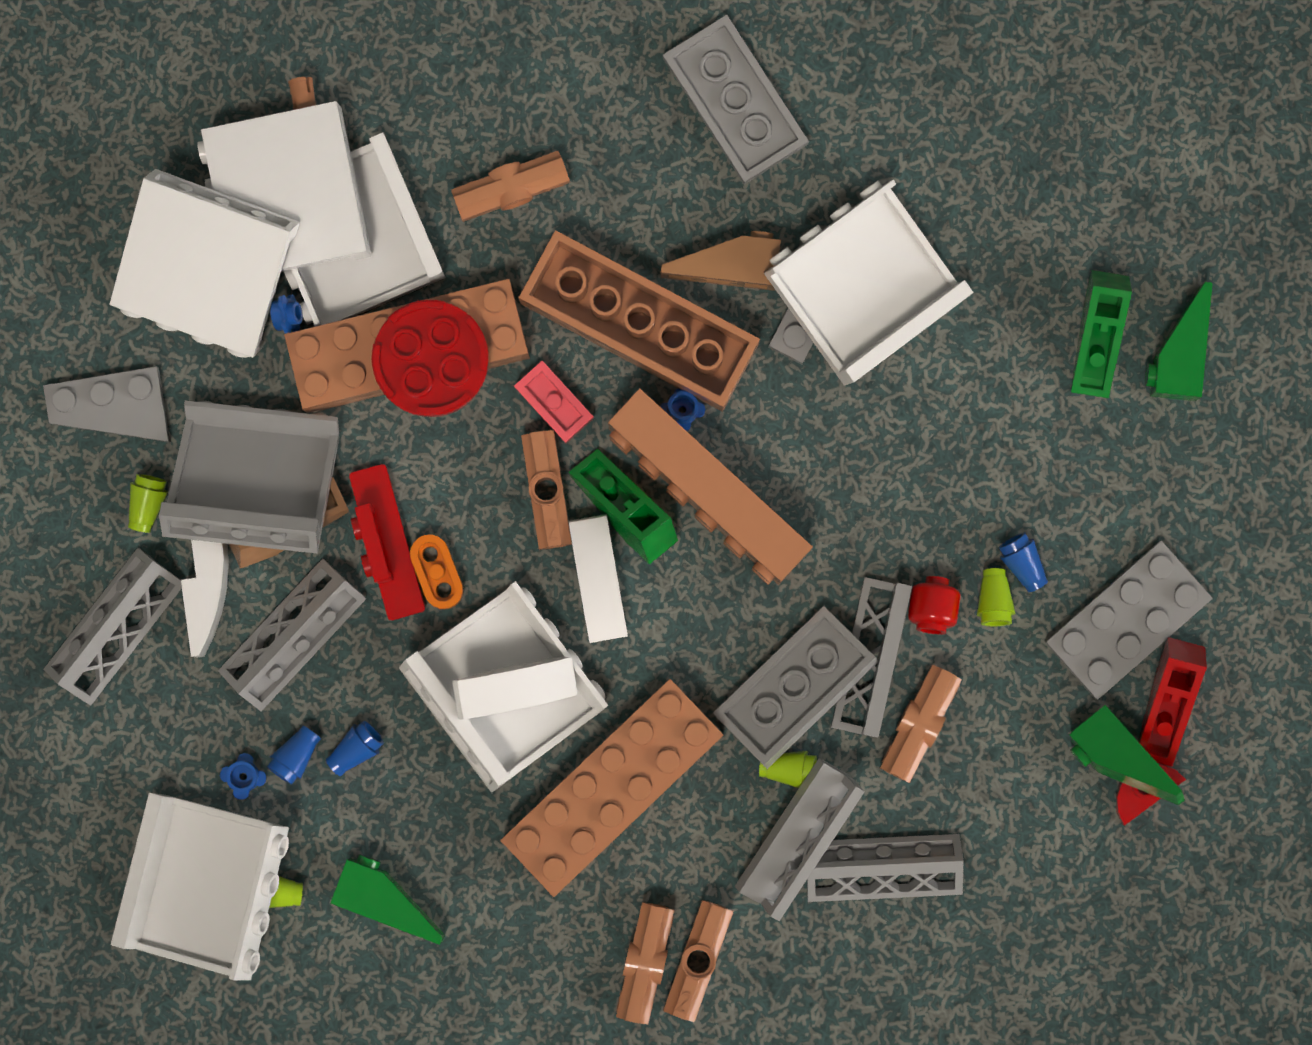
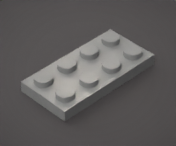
(735, 99)
(1128, 620)
(795, 687)

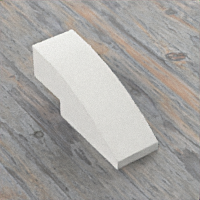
(598, 578)
(205, 594)
(515, 687)

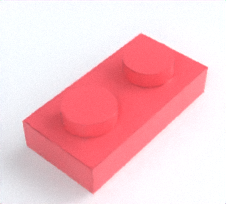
(554, 402)

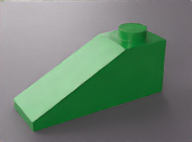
(1101, 333)
(1180, 361)
(627, 507)
(1118, 755)
(378, 896)

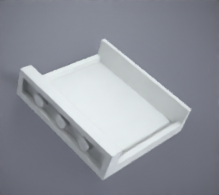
(296, 168)
(398, 244)
(202, 263)
(865, 283)
(492, 638)
(201, 886)

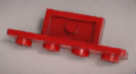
(385, 542)

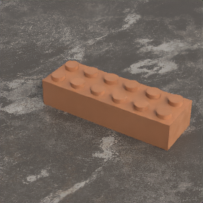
(639, 320)
(335, 358)
(709, 487)
(611, 787)

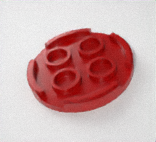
(430, 358)

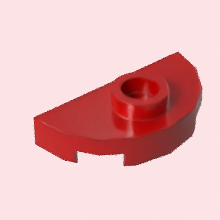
(1133, 801)

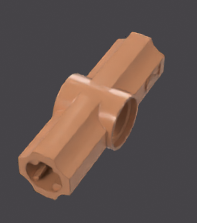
(510, 186)
(541, 465)
(920, 723)
(645, 963)
(690, 985)

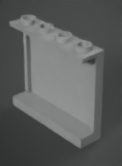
(251, 477)

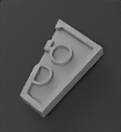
(112, 403)

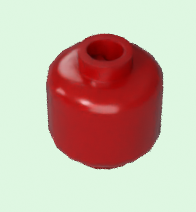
(934, 605)

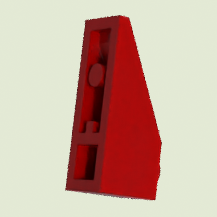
(1172, 699)

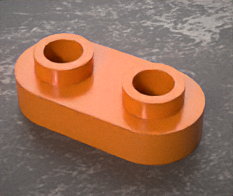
(436, 572)

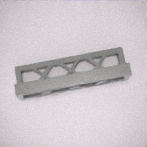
(102, 622)
(295, 639)
(887, 656)
(799, 837)
(885, 861)

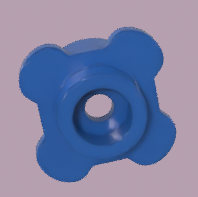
(286, 314)
(688, 401)
(232, 776)

